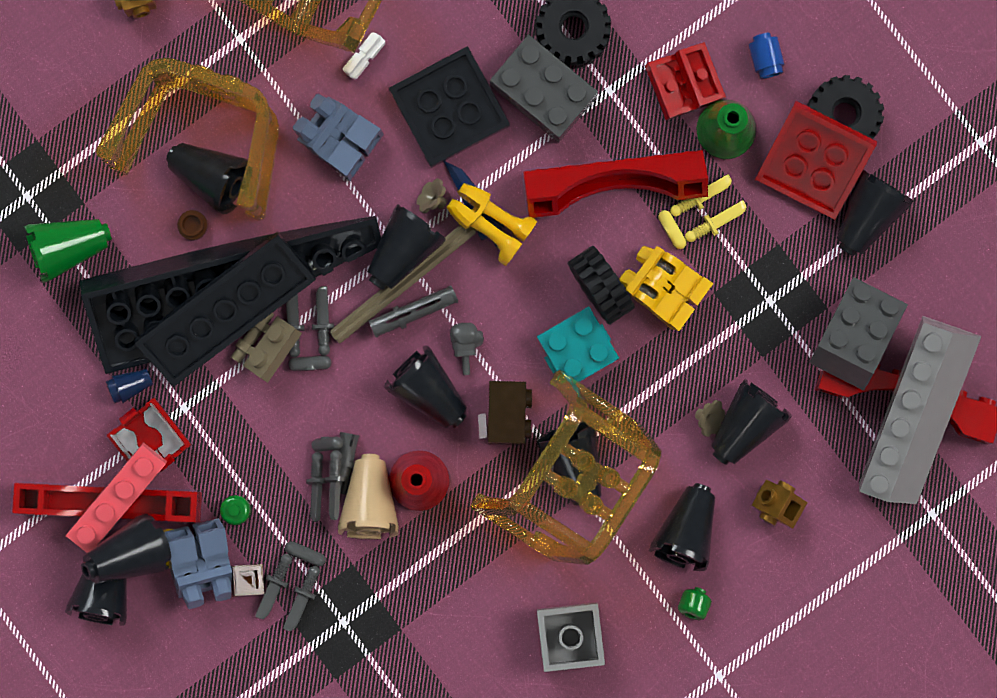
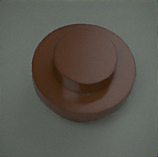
(192, 225)

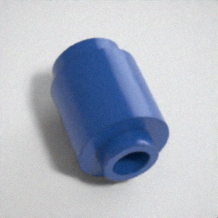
(766, 55)

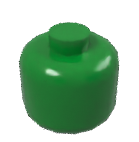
(235, 510)
(694, 604)

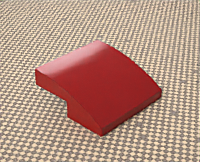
(685, 81)

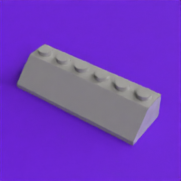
(918, 412)

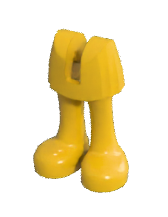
(473, 218)

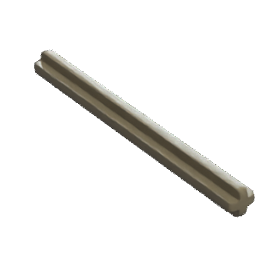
(386, 296)

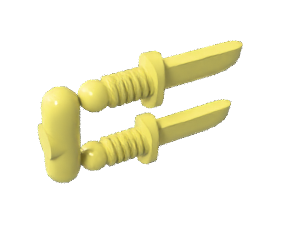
(672, 229)

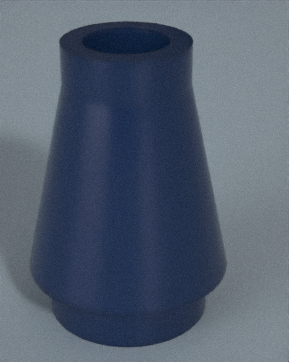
(127, 385)

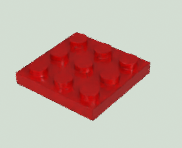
(816, 160)

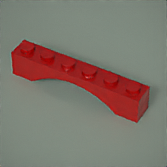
(673, 174)
(969, 417)
(75, 500)

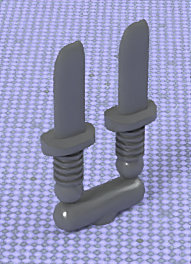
(322, 325)
(319, 445)
(304, 593)

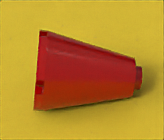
(434, 483)

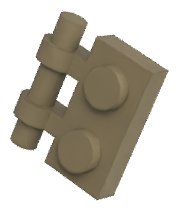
(270, 350)

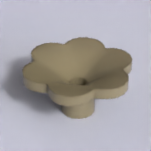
(432, 196)
(710, 417)

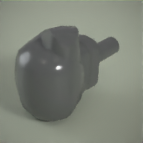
(464, 341)

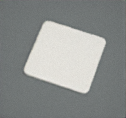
(482, 426)

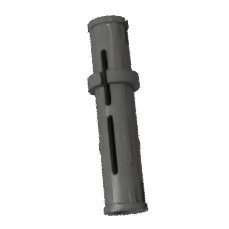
(446, 296)

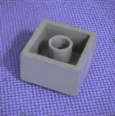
(570, 637)

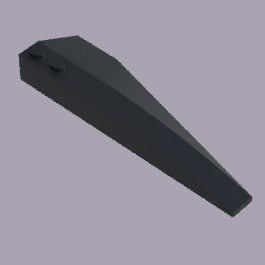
(135, 298)

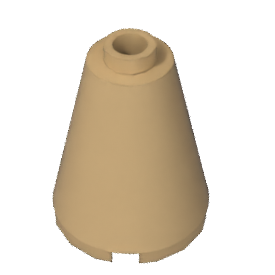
(369, 501)

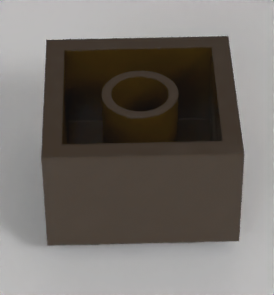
(507, 412)

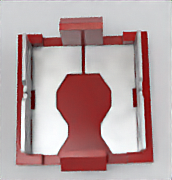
(152, 427)

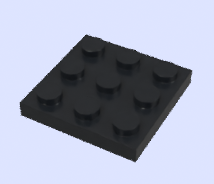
(449, 107)

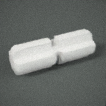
(368, 50)

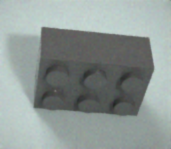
(543, 88)
(858, 333)

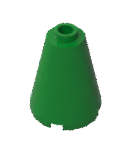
(726, 129)
(65, 244)

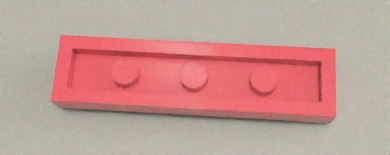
(116, 498)

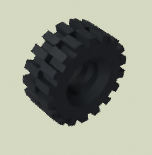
(577, 50)
(855, 93)
(601, 285)

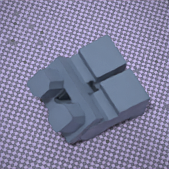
(328, 127)
(200, 562)

